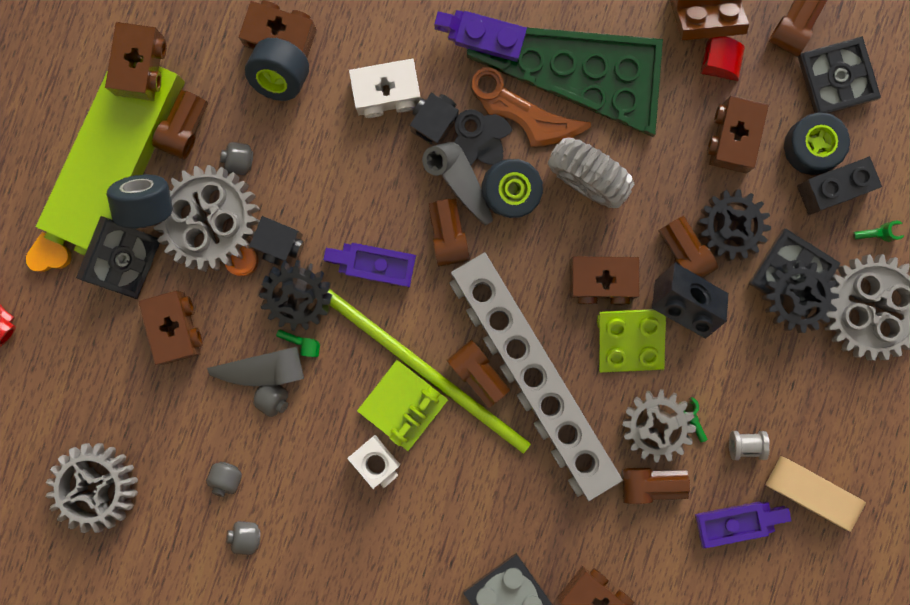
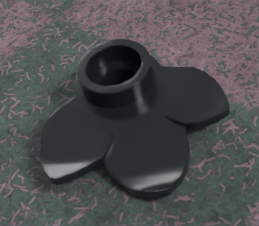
(485, 140)

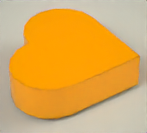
(47, 255)

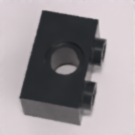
(839, 185)
(690, 300)

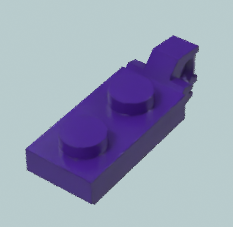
(482, 33)
(373, 263)
(739, 523)

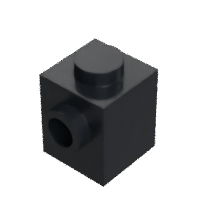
(434, 118)
(277, 241)

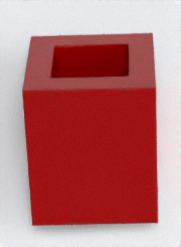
(723, 58)

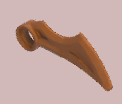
(539, 125)

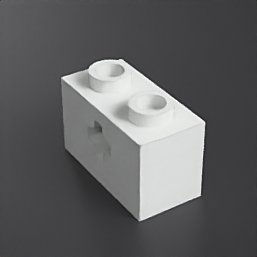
(369, 83)

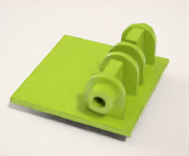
(631, 340)
(402, 405)

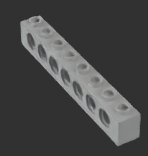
(602, 473)

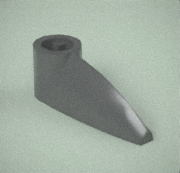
(452, 164)
(262, 370)

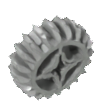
(591, 172)
(98, 498)

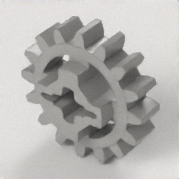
(673, 421)

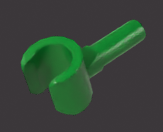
(883, 232)
(309, 346)
(695, 421)

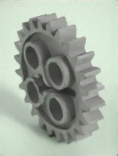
(231, 204)
(866, 335)

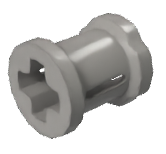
(749, 445)

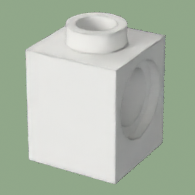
(360, 459)

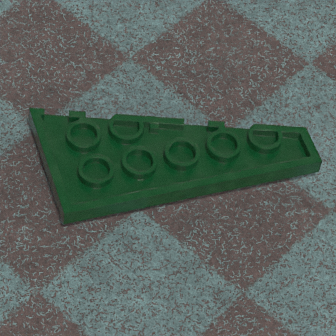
(593, 70)

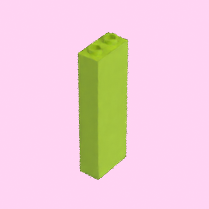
(109, 147)

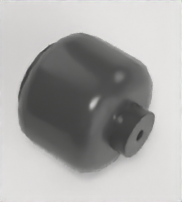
(237, 158)
(271, 399)
(223, 478)
(244, 538)

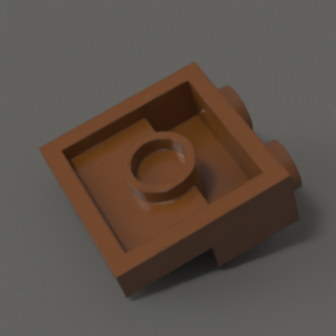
(709, 18)

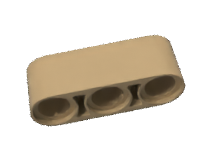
(815, 493)

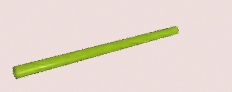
(429, 373)

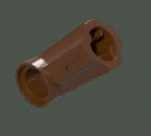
(795, 28)
(178, 132)
(449, 240)
(687, 248)
(473, 368)
(646, 485)

